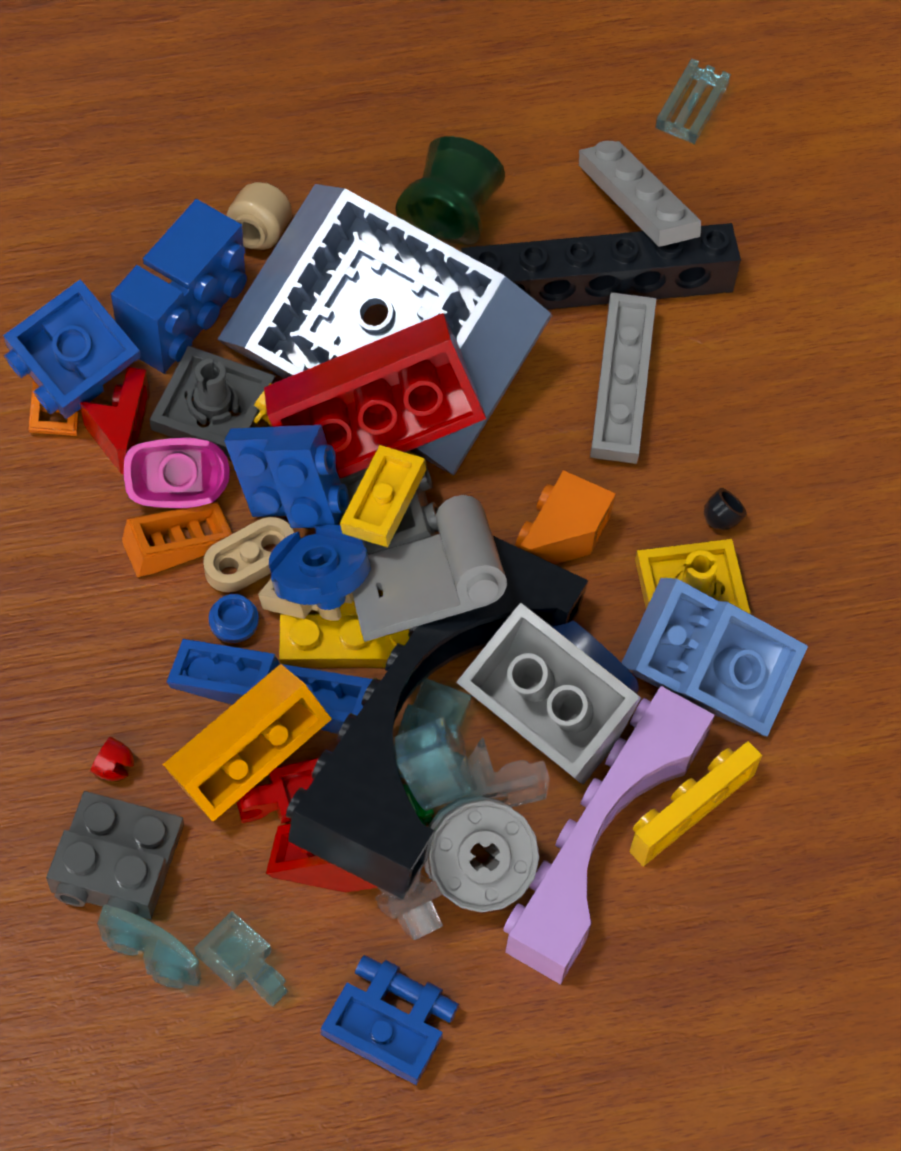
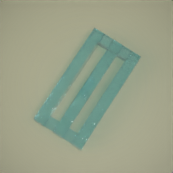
(704, 77)

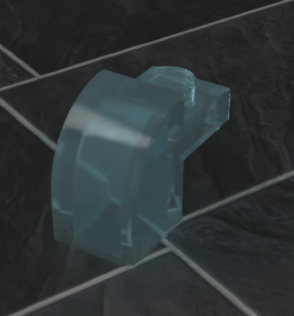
(435, 763)

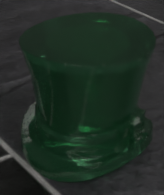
(452, 190)

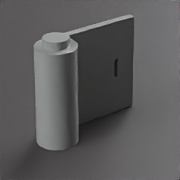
(434, 574)

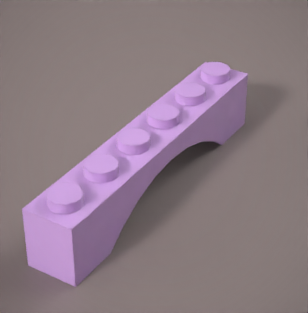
(557, 918)

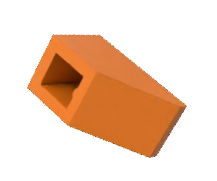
(568, 520)

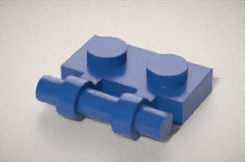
(383, 1032)

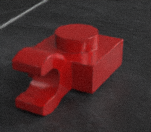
(277, 795)

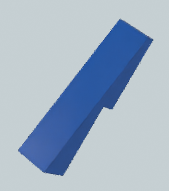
(230, 672)

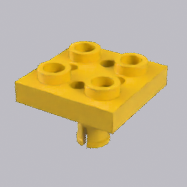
(701, 565)

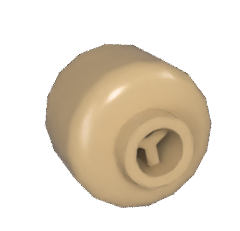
(263, 214)

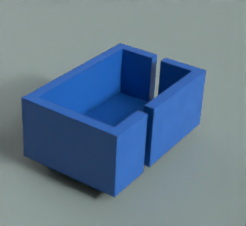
(206, 268)

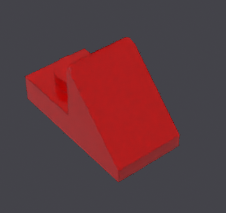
(119, 426)

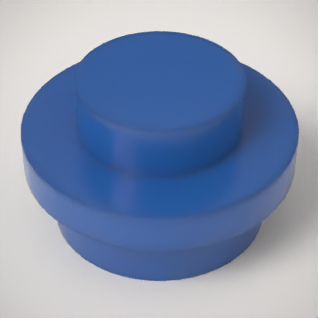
(233, 618)

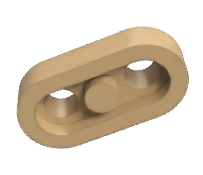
(245, 553)

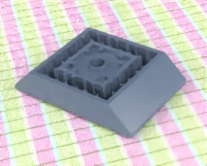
(354, 255)

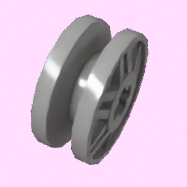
(511, 850)

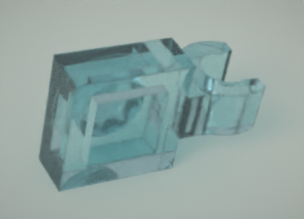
(239, 954)

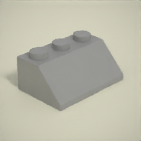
(551, 693)

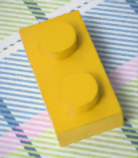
(383, 496)

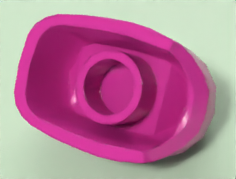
(175, 472)

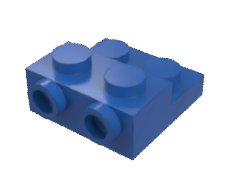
(69, 350)
(288, 474)

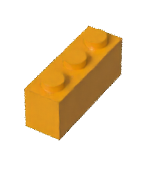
(247, 742)

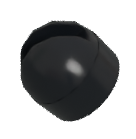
(724, 510)

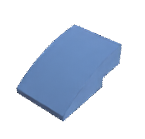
(714, 655)

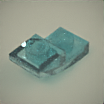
(163, 955)

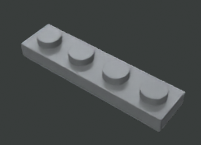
(639, 193)
(623, 378)

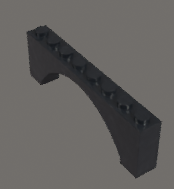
(357, 804)

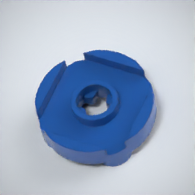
(319, 567)

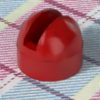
(109, 759)

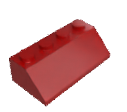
(382, 394)

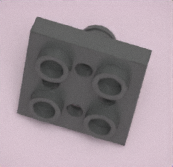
(217, 389)

